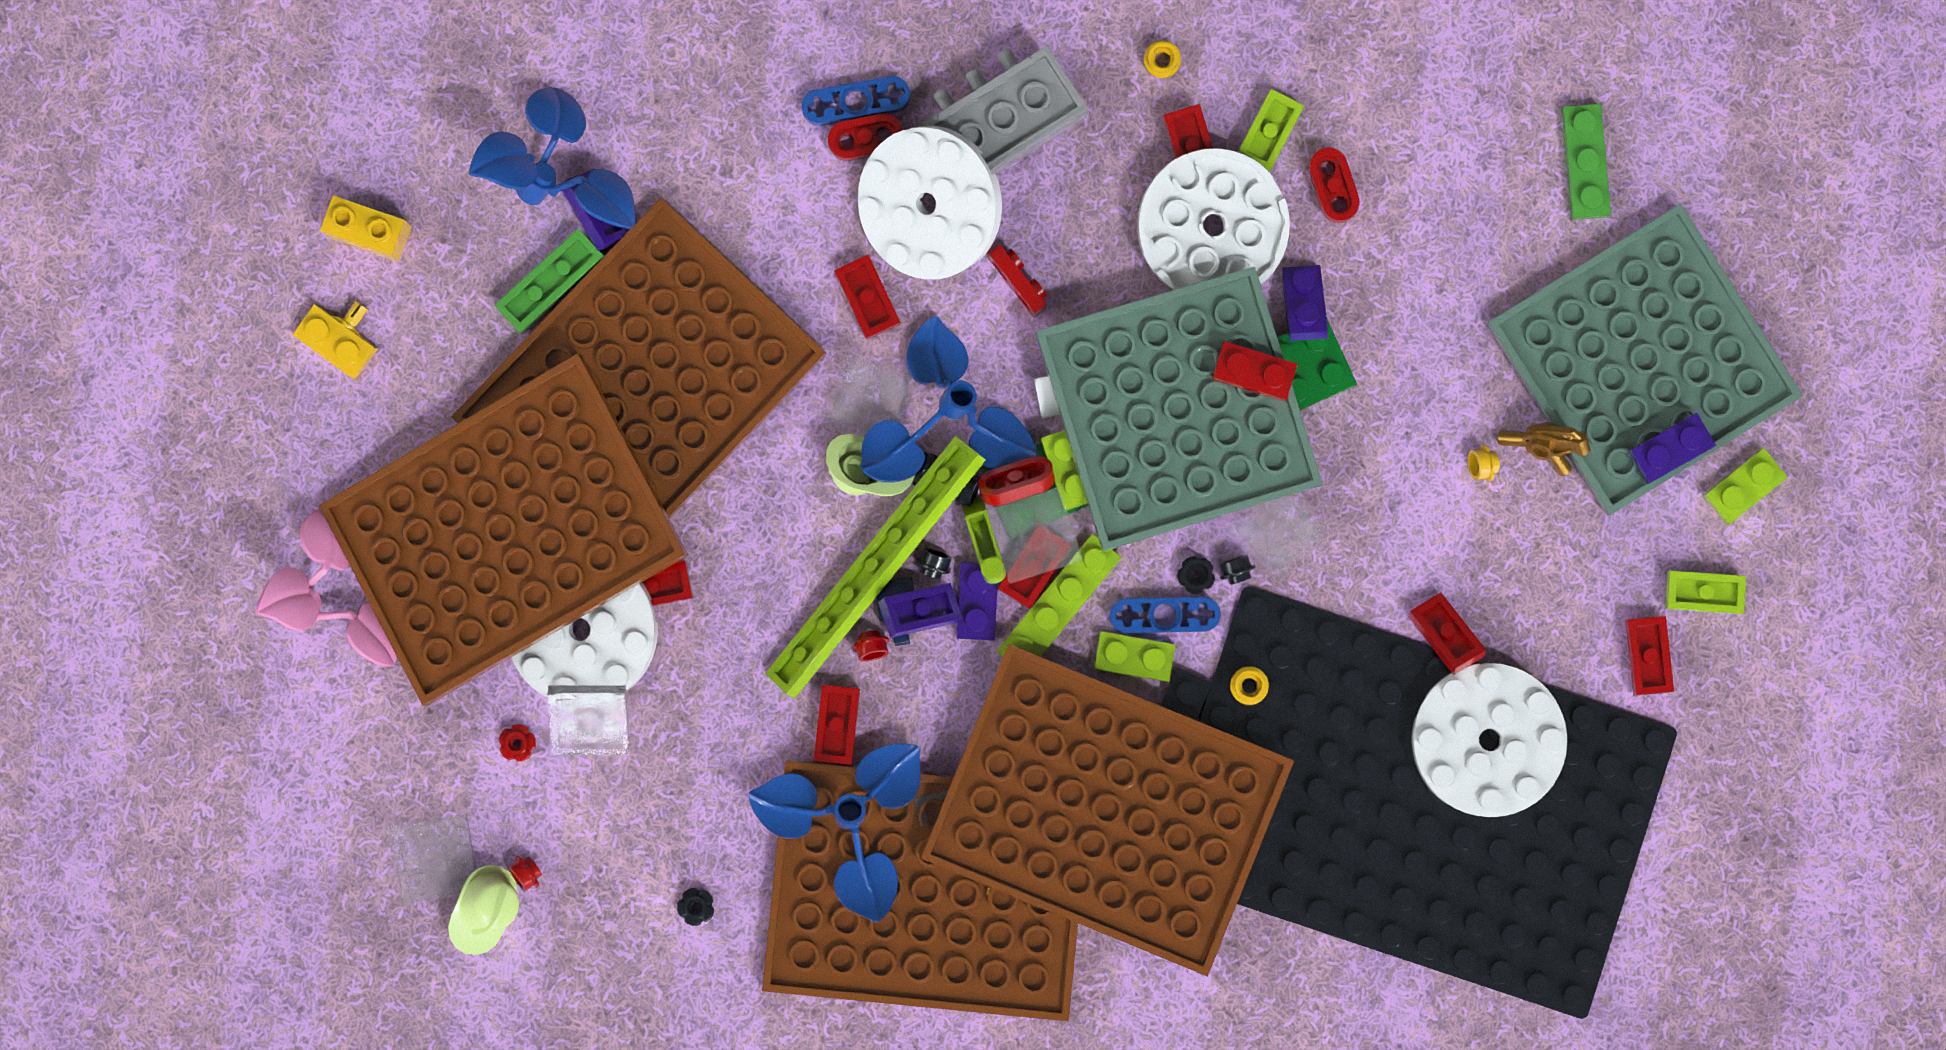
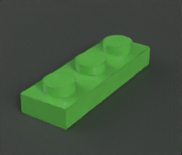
(1586, 162)
(549, 281)

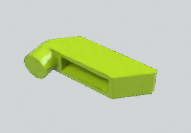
(984, 541)

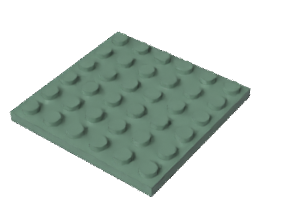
(1640, 347)
(1153, 428)

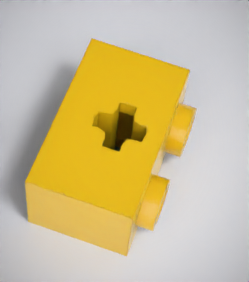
(365, 228)

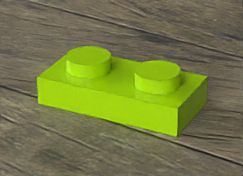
(1271, 129)
(1065, 470)
(1745, 486)
(1705, 592)
(1134, 656)

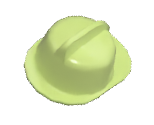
(844, 462)
(483, 910)

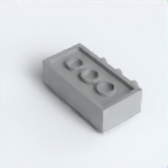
(1014, 110)

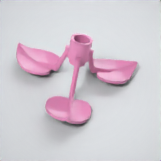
(296, 606)

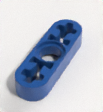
(844, 90)
(1193, 623)

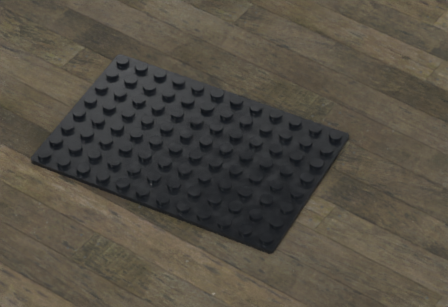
(1390, 865)

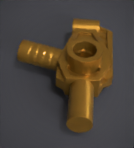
(1549, 442)

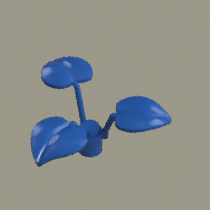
(505, 161)
(940, 356)
(891, 777)

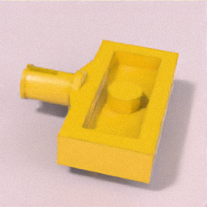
(337, 338)

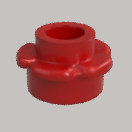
(871, 646)
(507, 738)
(525, 872)

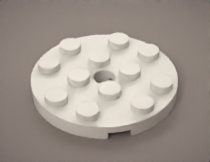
(1207, 184)
(965, 196)
(613, 654)
(1528, 750)

